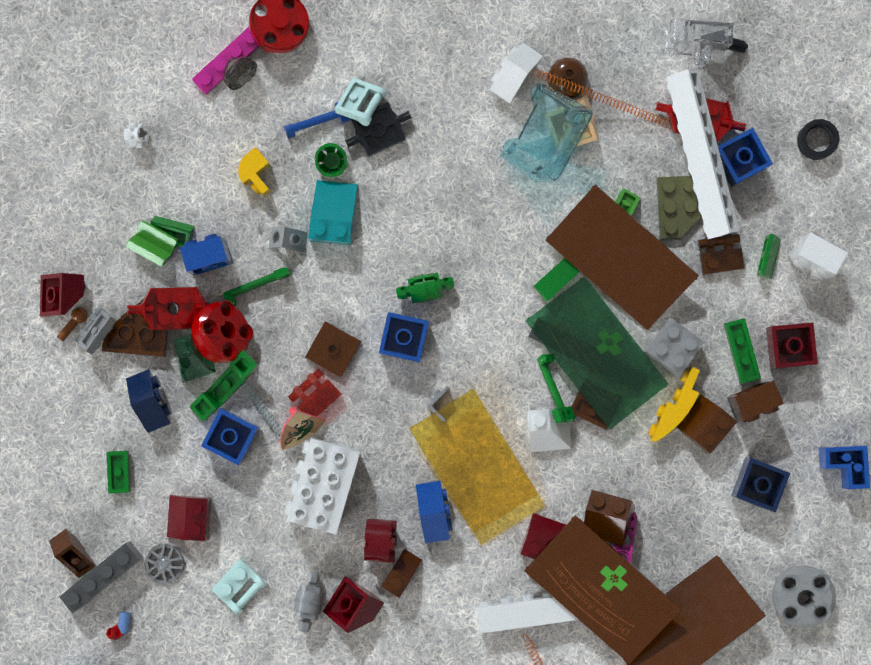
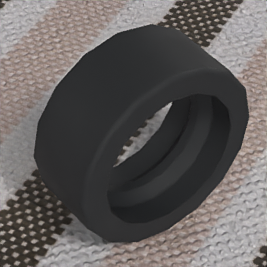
(827, 126)

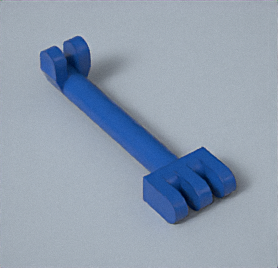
(290, 129)

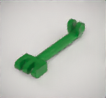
(277, 275)
(561, 413)

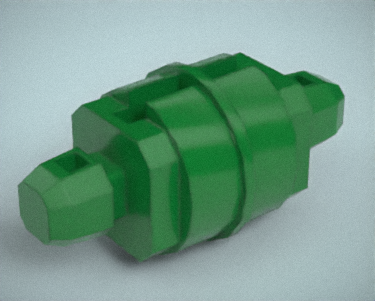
(425, 287)

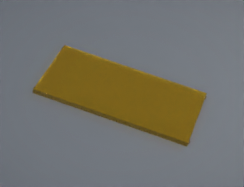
(477, 466)

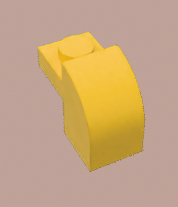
(250, 168)

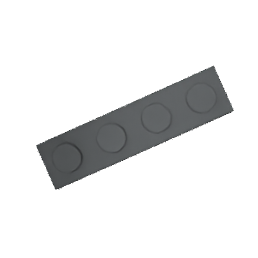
(101, 577)

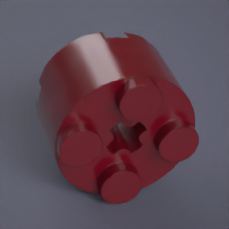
(380, 540)

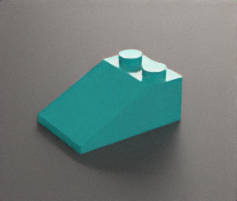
(333, 213)

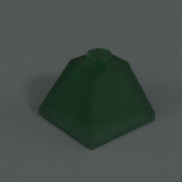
(189, 360)

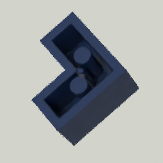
(148, 400)

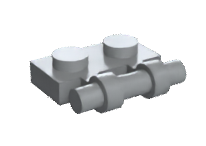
(95, 330)

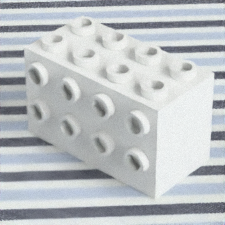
(322, 485)

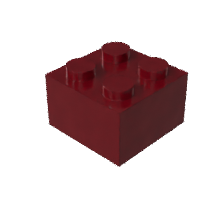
(791, 345)

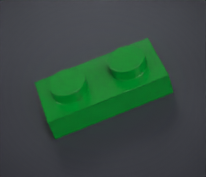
(118, 472)

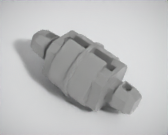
(308, 602)

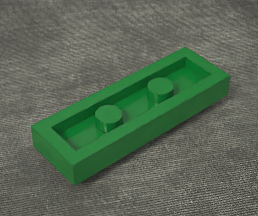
(742, 351)

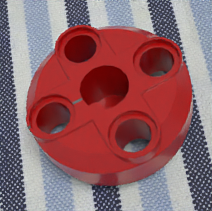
(279, 24)
(221, 332)

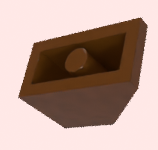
(71, 553)
(401, 573)

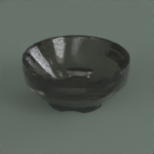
(239, 72)

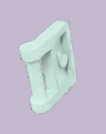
(354, 98)
(234, 581)

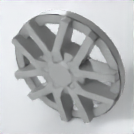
(164, 563)

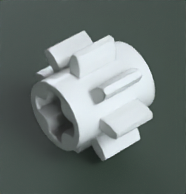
(136, 135)

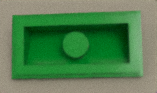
(179, 230)
(768, 256)

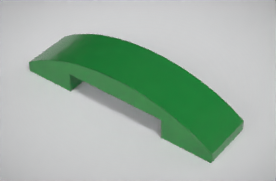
(224, 386)

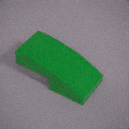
(556, 279)

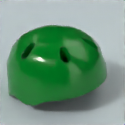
(331, 160)

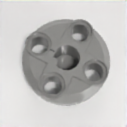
(803, 582)

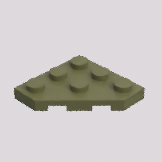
(676, 206)

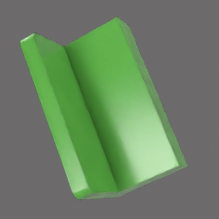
(152, 243)

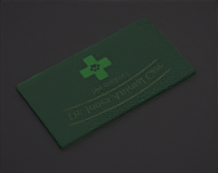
(596, 353)

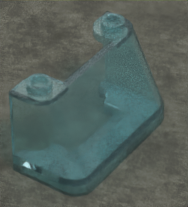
(548, 135)

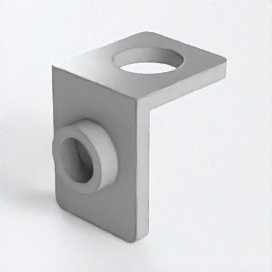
(288, 238)
(434, 398)

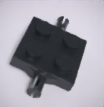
(382, 131)

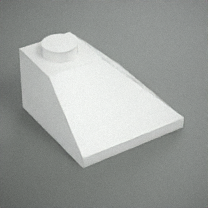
(546, 433)

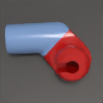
(121, 628)

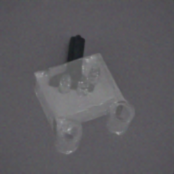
(700, 40)

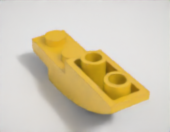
(672, 414)

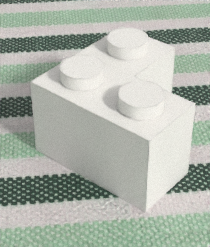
(515, 71)

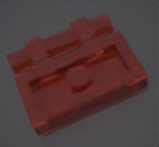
(318, 400)

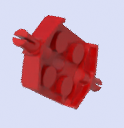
(719, 113)
(157, 300)

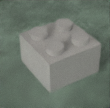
(673, 347)

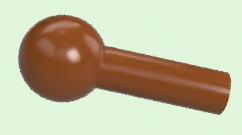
(79, 316)

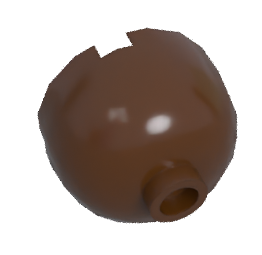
(571, 70)

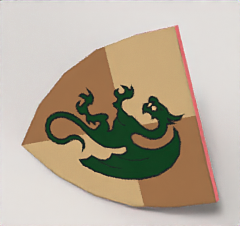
(299, 428)

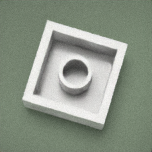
(818, 256)

